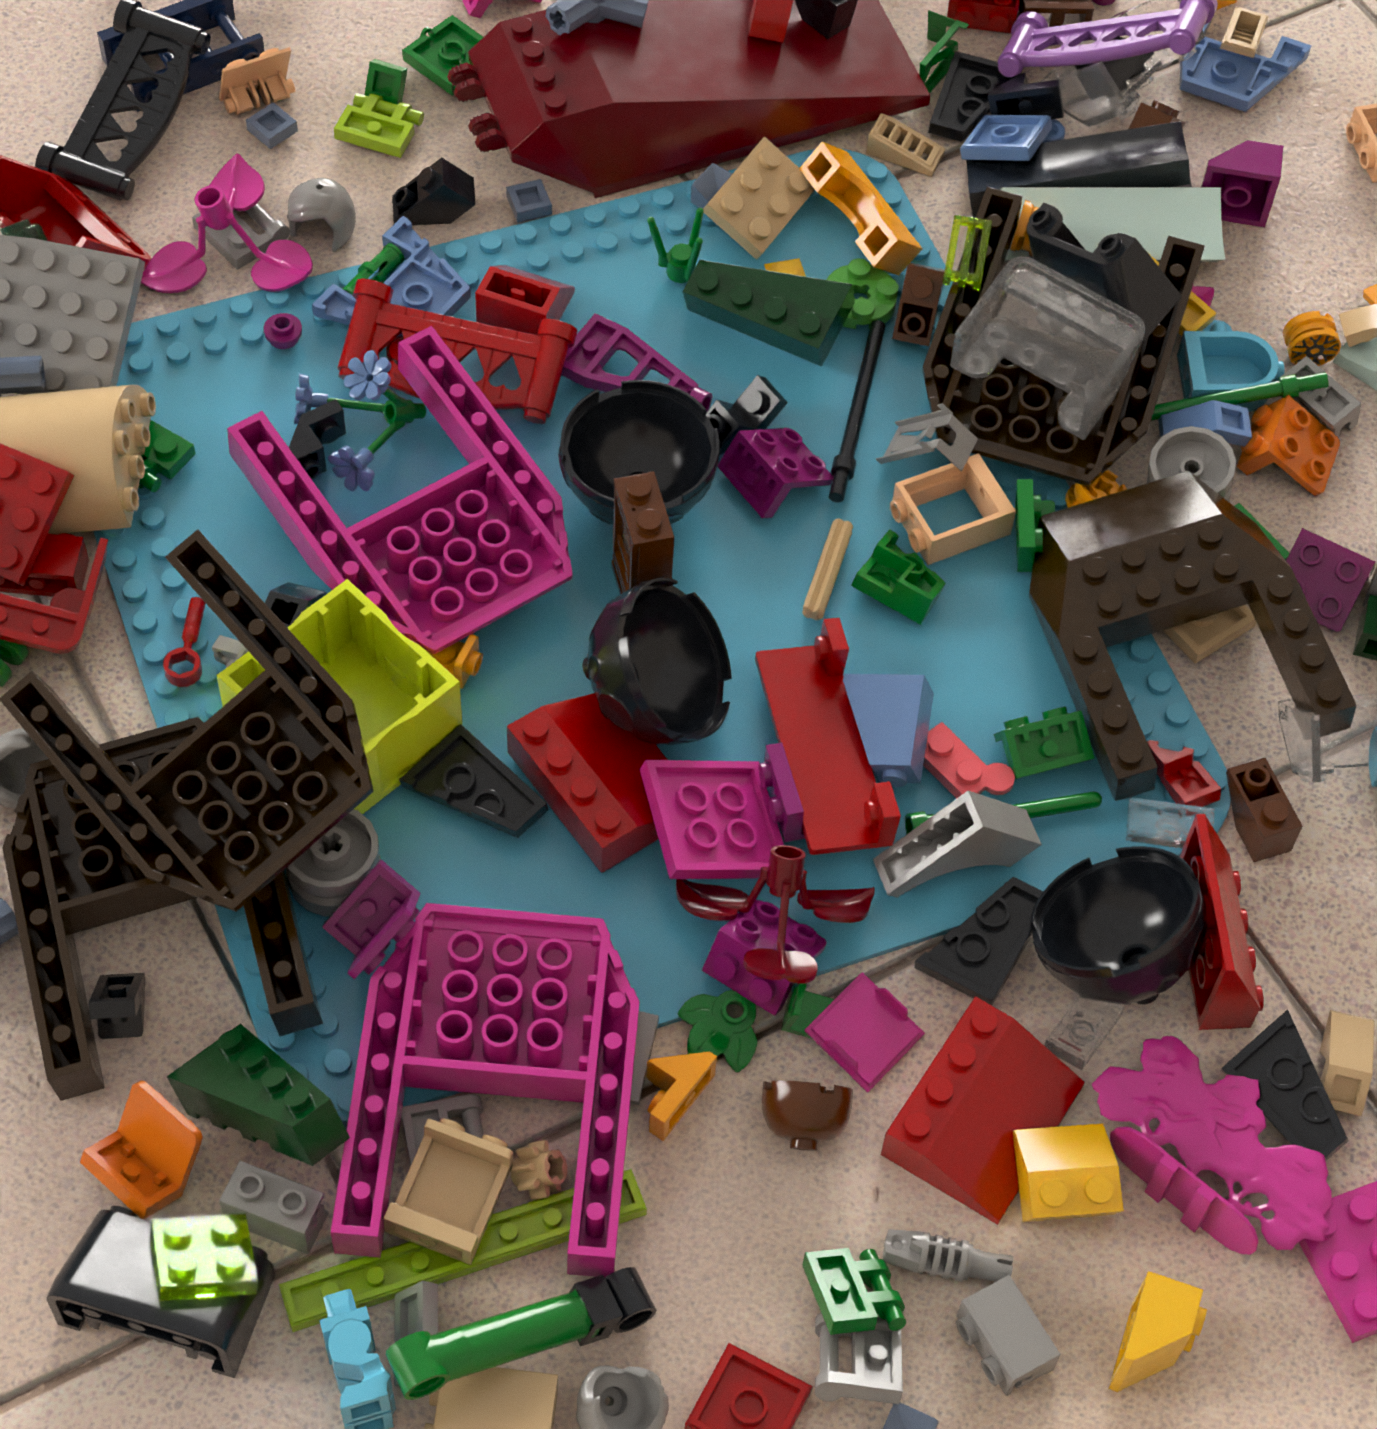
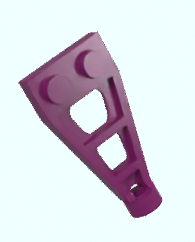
(600, 341)

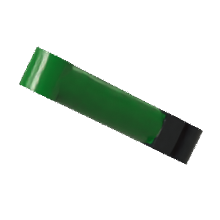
(583, 1315)

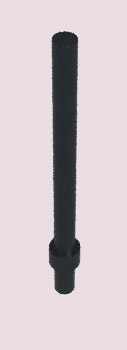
(844, 463)

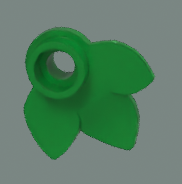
(717, 1031)

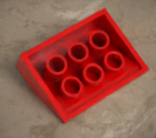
(588, 776)
(1225, 965)
(970, 1101)

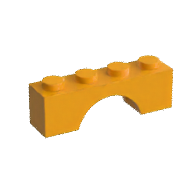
(881, 232)

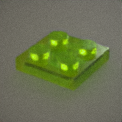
(203, 1257)

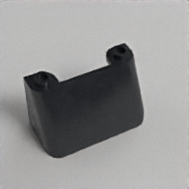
(1115, 270)
(115, 1284)

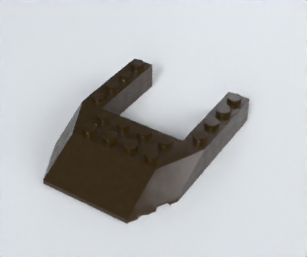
(1018, 411)
(1154, 564)
(246, 783)
(76, 877)

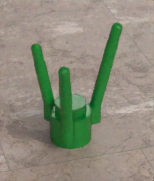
(682, 257)

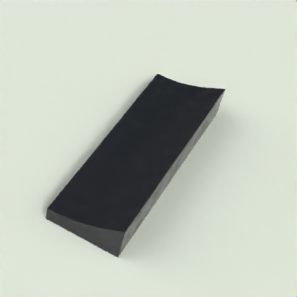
(1112, 159)

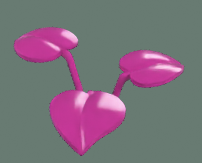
(235, 187)

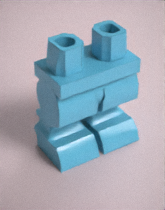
(359, 1374)

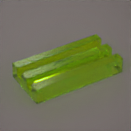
(963, 276)

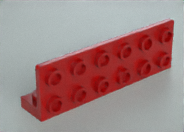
(824, 746)

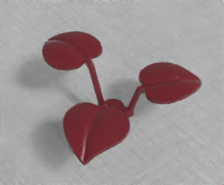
(784, 877)

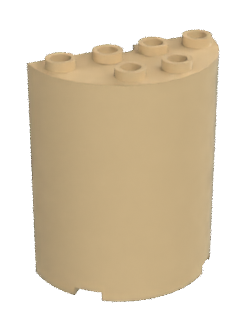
(92, 436)

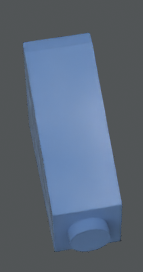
(892, 722)

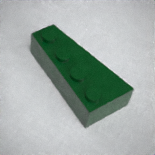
(771, 306)
(261, 1095)

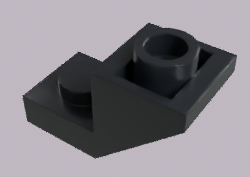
(751, 411)
(313, 430)

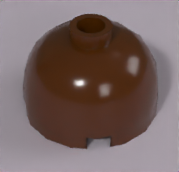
(806, 1111)

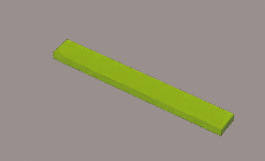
(507, 1237)

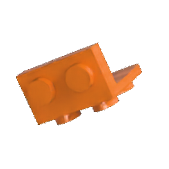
(1293, 441)
(148, 1154)

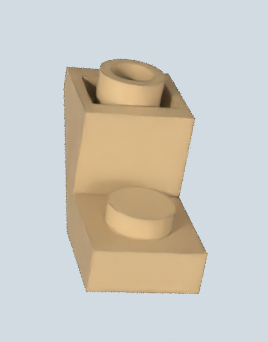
(1349, 1060)

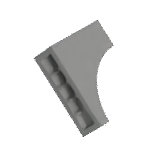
(959, 836)

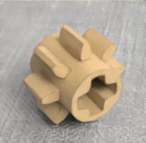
(539, 1170)

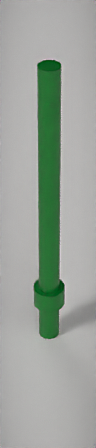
(1285, 386)

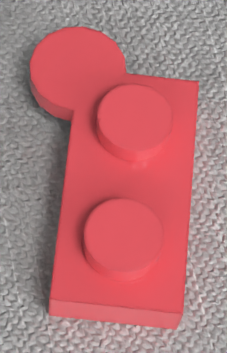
(961, 768)

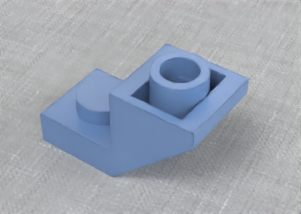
(1220, 417)

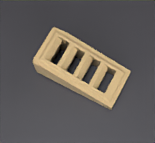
(1244, 32)
(884, 142)

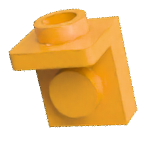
(461, 659)

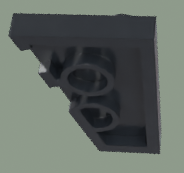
(475, 783)

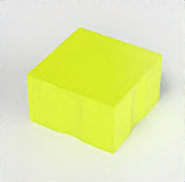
(397, 687)

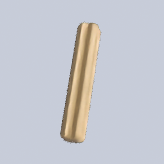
(827, 569)

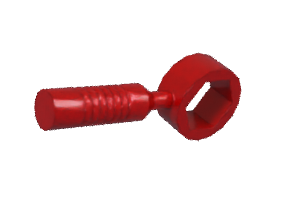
(189, 637)

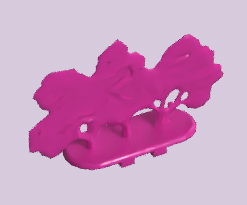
(1217, 1132)

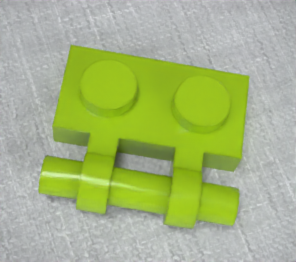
(378, 124)

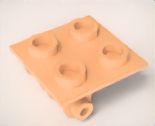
(260, 73)

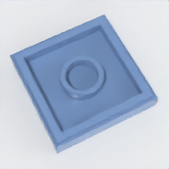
(1006, 137)

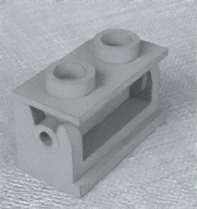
(275, 1206)
(1006, 1335)

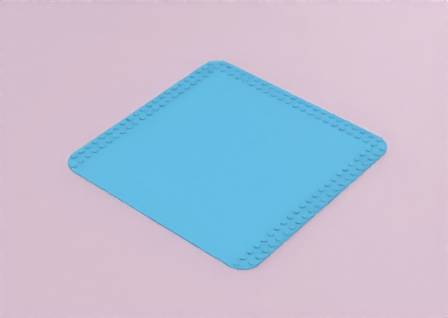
(752, 573)

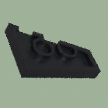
(965, 95)
(985, 946)
(1290, 1088)

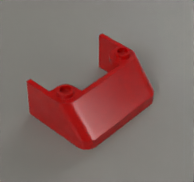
(61, 210)
(56, 626)

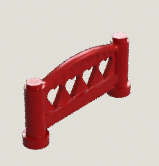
(537, 357)

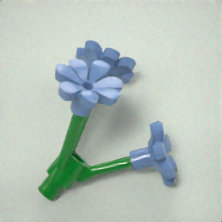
(368, 380)

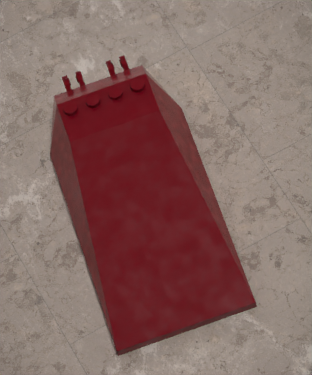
(678, 94)

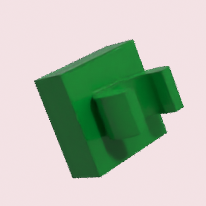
(386, 81)

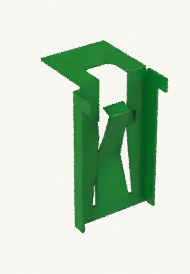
(937, 33)

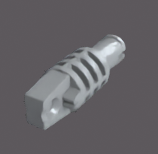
(943, 1257)

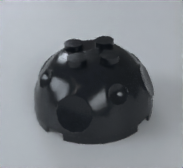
(638, 432)
(659, 664)
(1121, 925)

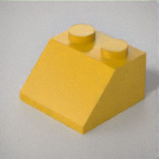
(1066, 1173)
(1158, 1328)

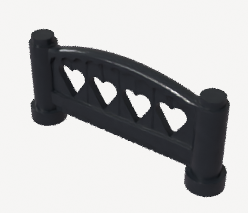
(144, 35)

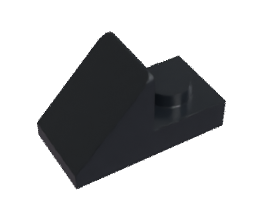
(1026, 98)
(119, 1005)

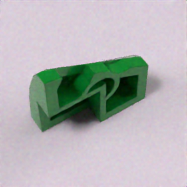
(899, 580)

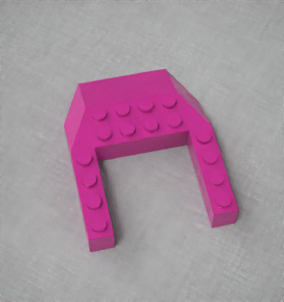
(447, 552)
(495, 1011)

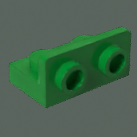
(1028, 535)
(1047, 743)

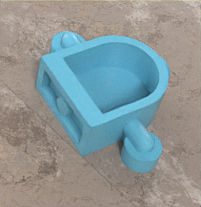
(1225, 361)

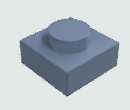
(271, 125)
(529, 200)

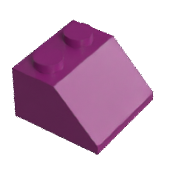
(1247, 181)

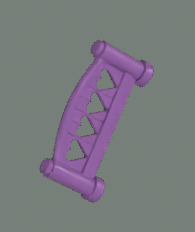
(1033, 35)

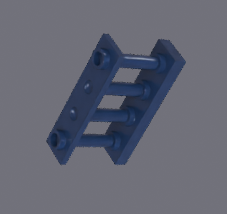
(204, 68)

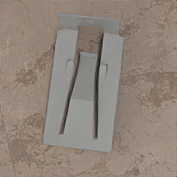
(906, 445)

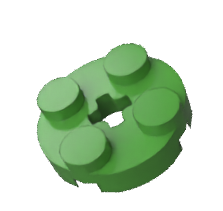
(875, 284)

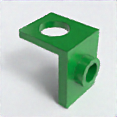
(803, 1009)

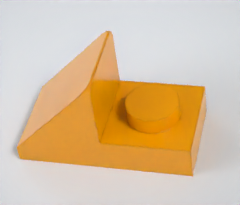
(681, 1082)

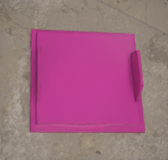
(865, 1031)

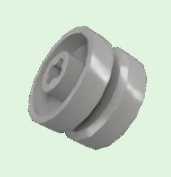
(1197, 451)
(334, 864)

